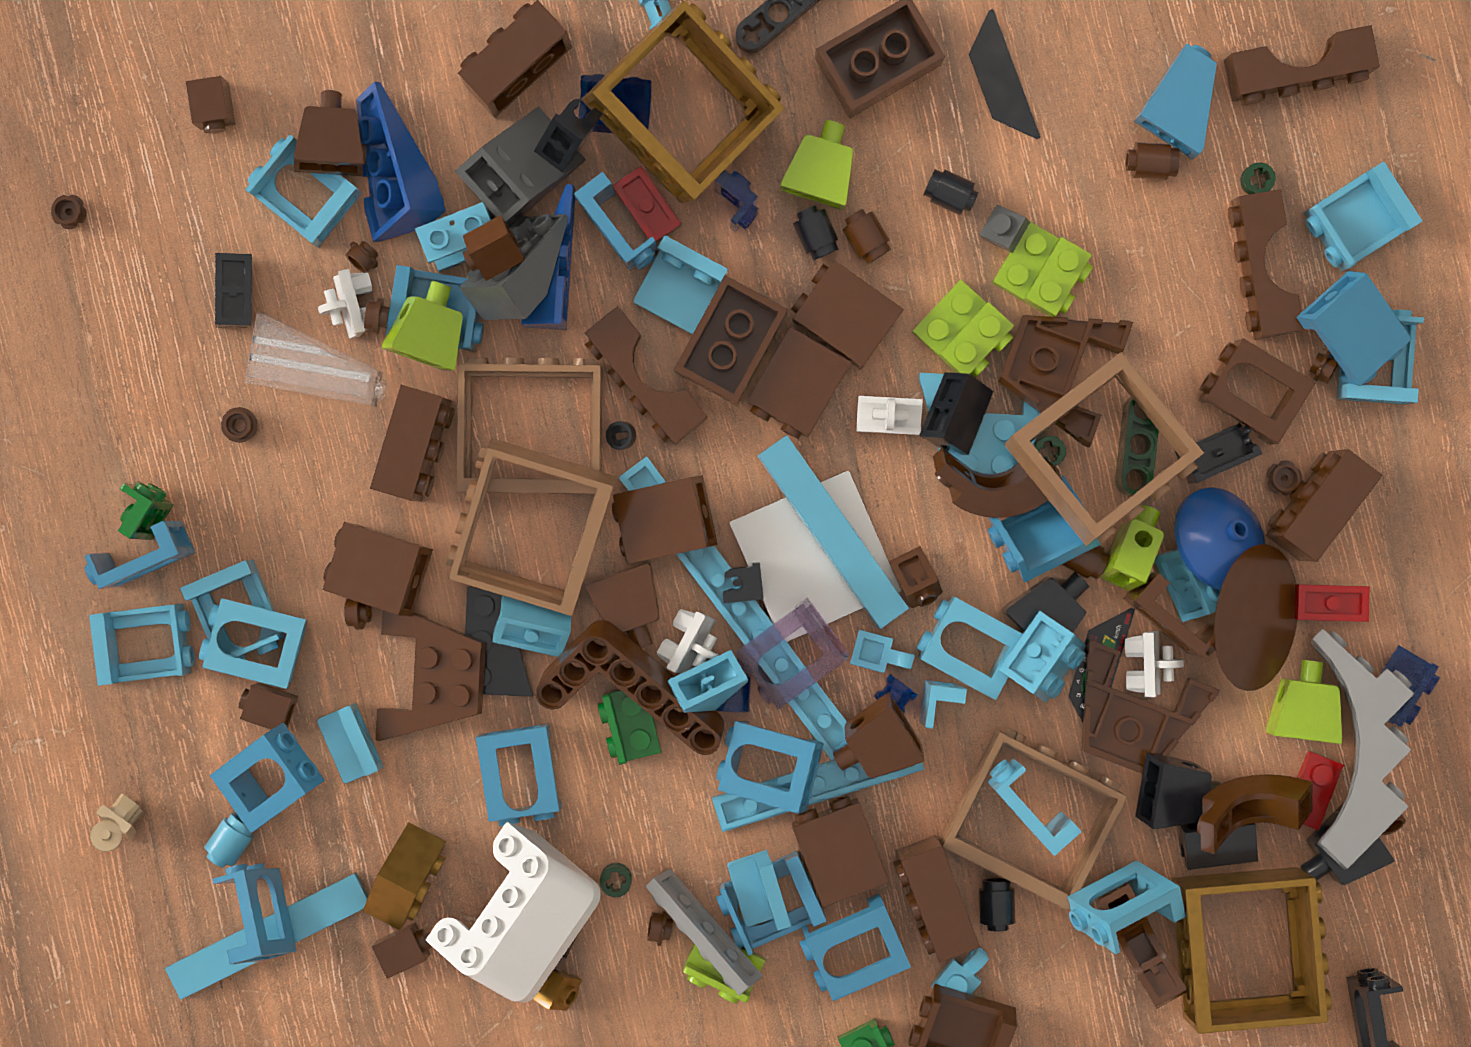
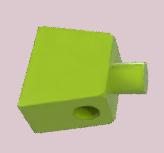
(821, 168)
(427, 329)
(1130, 561)
(1307, 707)

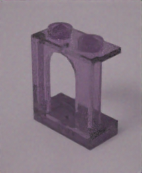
(802, 615)

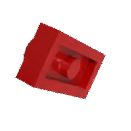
(646, 204)
(1332, 602)
(1324, 775)

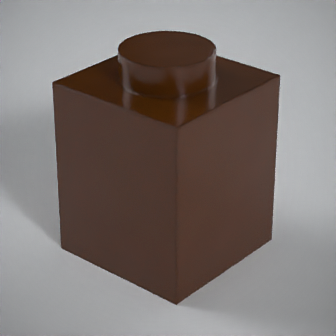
(210, 104)
(492, 248)
(267, 706)
(402, 950)

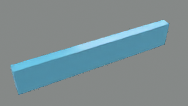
(832, 532)
(828, 784)
(306, 918)

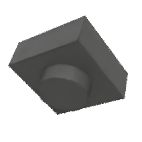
(1004, 228)

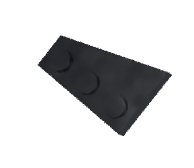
(504, 664)

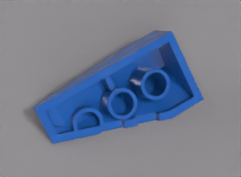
(399, 178)
(553, 309)

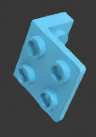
(680, 285)
(1187, 592)
(1044, 657)

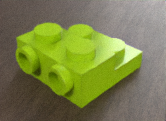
(1043, 271)
(964, 330)

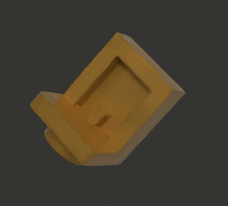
(558, 991)

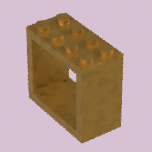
(734, 74)
(1309, 999)

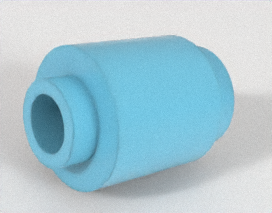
(228, 841)

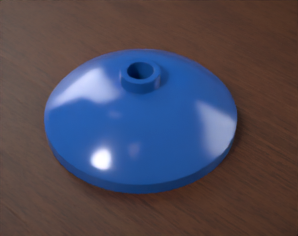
(1213, 532)

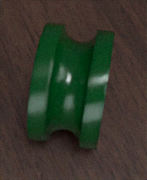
(1263, 168)
(1054, 441)
(625, 884)

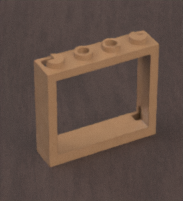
(516, 368)
(1055, 489)
(514, 586)
(1010, 871)

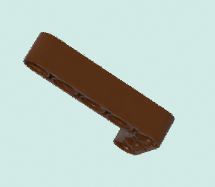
(631, 681)

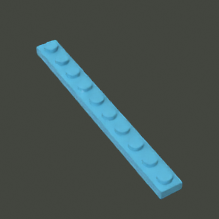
(748, 621)

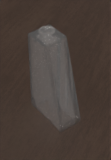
(303, 365)

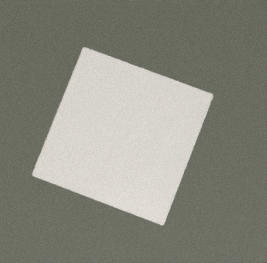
(794, 562)

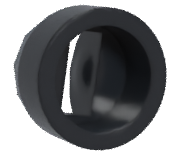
(620, 427)

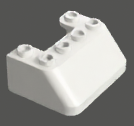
(526, 920)

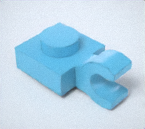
(875, 651)
(962, 975)

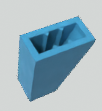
(1182, 102)

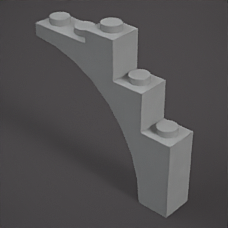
(1372, 701)

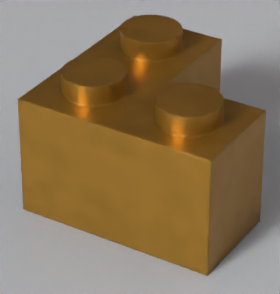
(403, 877)

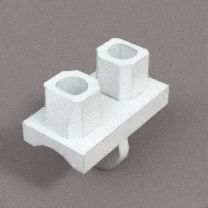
(347, 288)
(889, 415)
(695, 644)
(1150, 678)

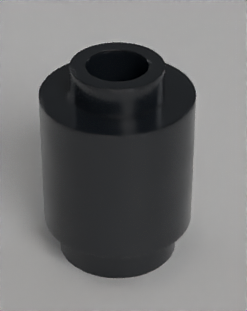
(951, 191)
(816, 232)
(997, 904)

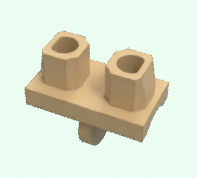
(115, 823)

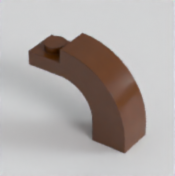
(989, 494)
(1253, 800)
(1145, 953)

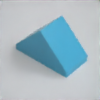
(708, 684)

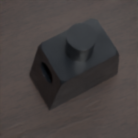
(1052, 600)
(1172, 791)
(1321, 864)

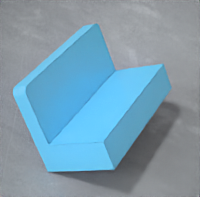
(531, 627)
(942, 692)
(350, 743)
(758, 890)

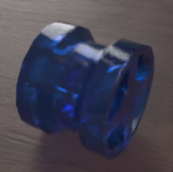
(900, 692)

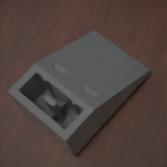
(509, 172)
(525, 285)

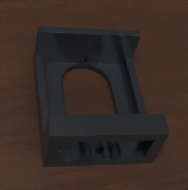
(1367, 1008)

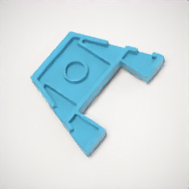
(988, 449)

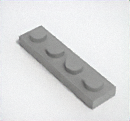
(704, 931)

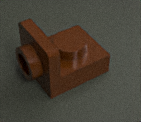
(916, 578)

